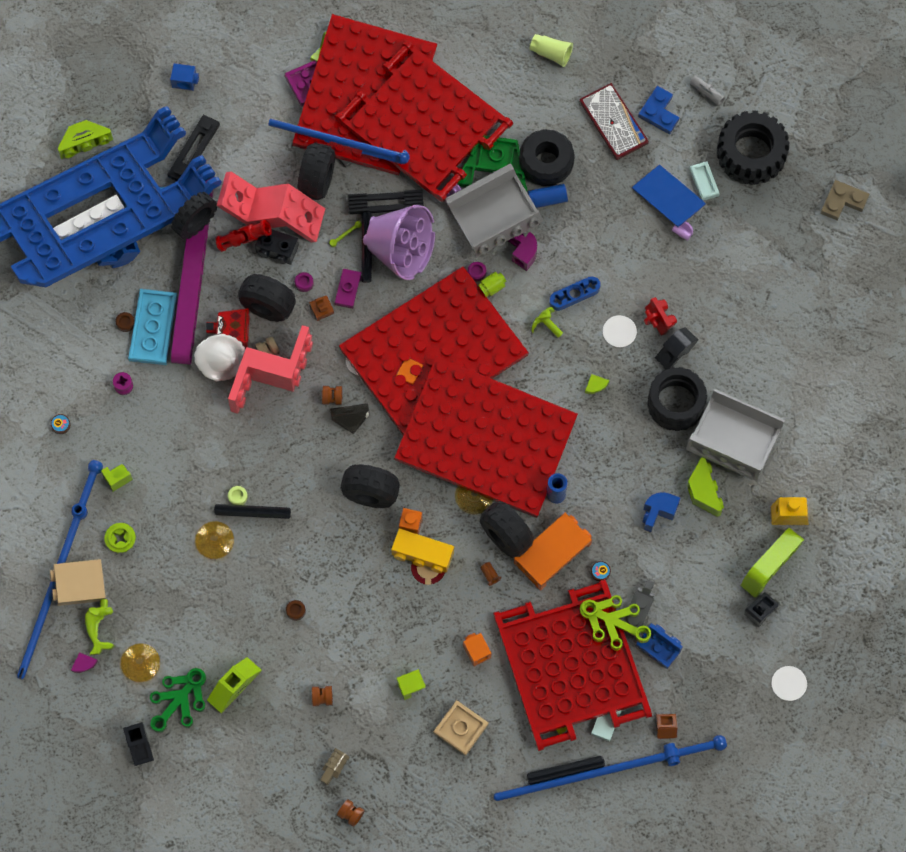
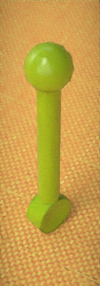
(333, 242)

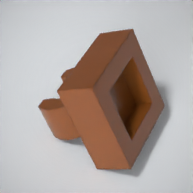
(321, 307)

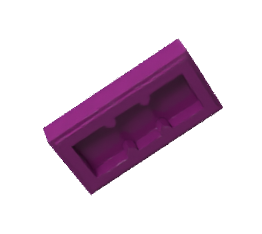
(348, 288)

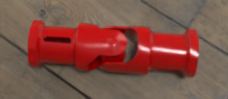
(243, 235)

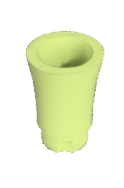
(552, 49)

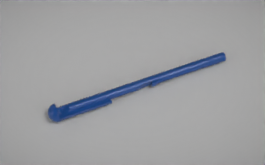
(368, 149)

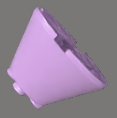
(402, 240)

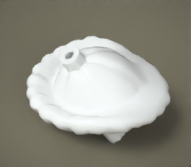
(219, 357)

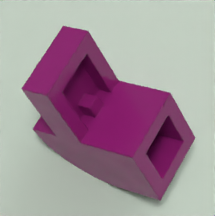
(526, 250)

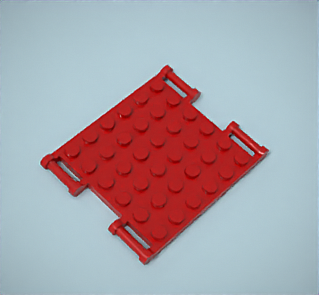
(428, 117)
(565, 672)

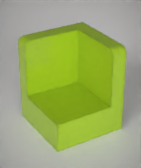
(116, 477)
(410, 683)

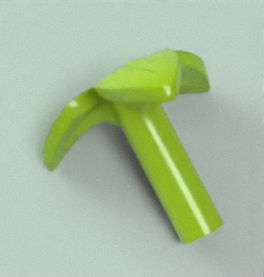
(544, 318)

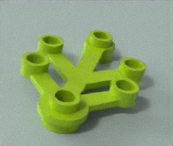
(613, 620)

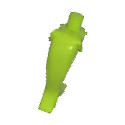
(92, 620)

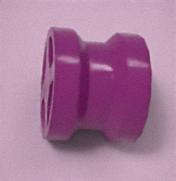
(124, 387)

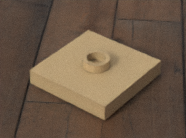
(461, 728)

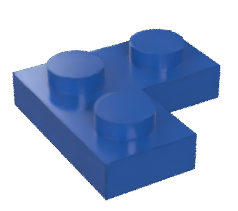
(655, 112)

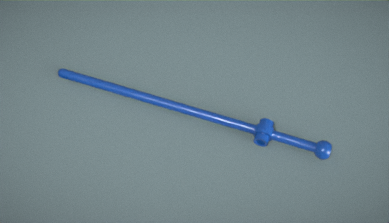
(94, 468)
(671, 755)

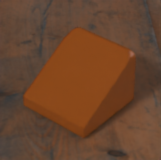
(666, 726)

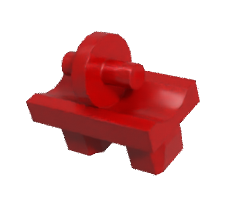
(657, 317)

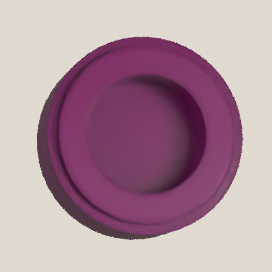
(477, 271)
(304, 282)

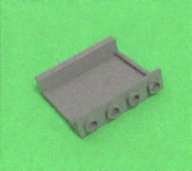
(493, 210)
(735, 435)

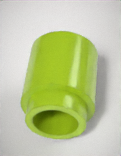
(492, 284)

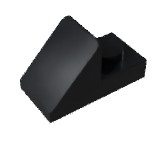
(761, 609)

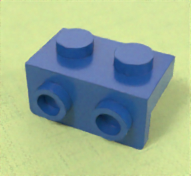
(661, 646)

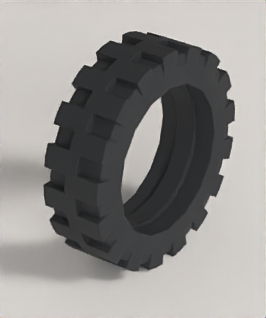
(194, 215)

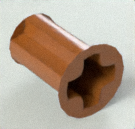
(490, 573)

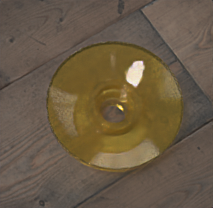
(469, 503)
(218, 548)
(145, 670)

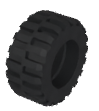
(757, 126)

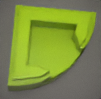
(596, 384)

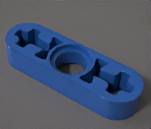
(589, 292)

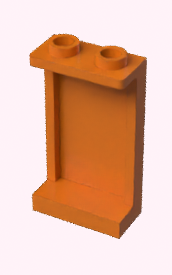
(553, 550)

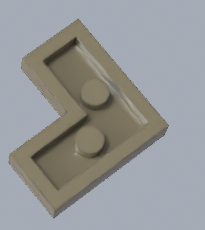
(841, 195)

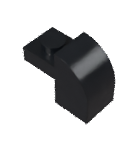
(675, 347)
(138, 743)

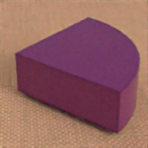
(83, 663)

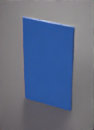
(668, 195)

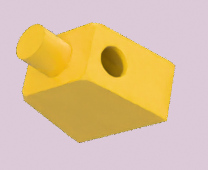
(790, 511)

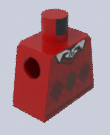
(232, 323)

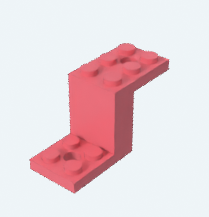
(278, 204)
(270, 369)

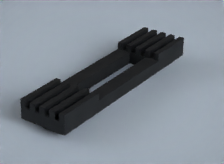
(206, 127)
(358, 202)

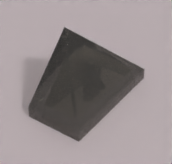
(350, 416)

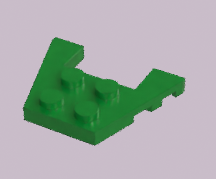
(501, 154)

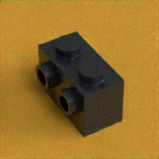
(277, 246)

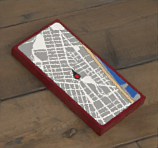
(614, 121)

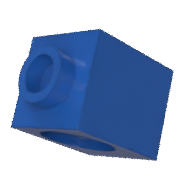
(184, 77)

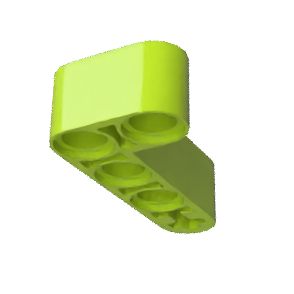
(771, 562)

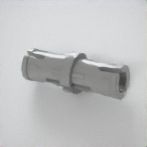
(716, 97)

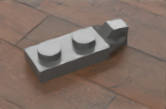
(644, 600)

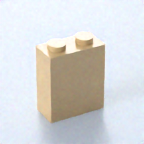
(78, 582)

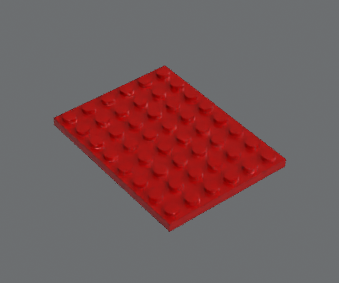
(349, 63)
(442, 321)
(485, 436)

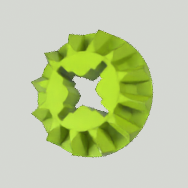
(120, 529)

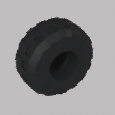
(316, 171)
(546, 173)
(267, 297)
(370, 486)
(506, 529)

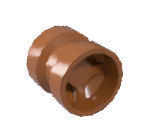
(327, 395)
(322, 696)
(350, 813)

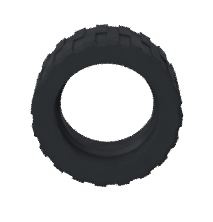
(683, 378)

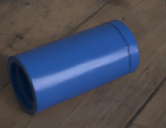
(548, 195)
(556, 481)

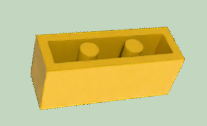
(422, 551)

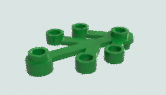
(179, 697)

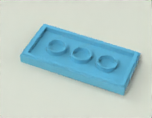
(153, 327)

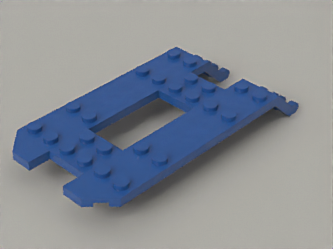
(125, 170)

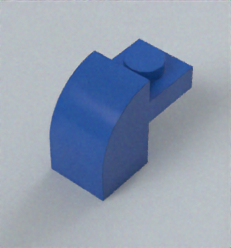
(121, 256)
(662, 505)

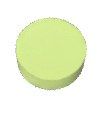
(237, 495)

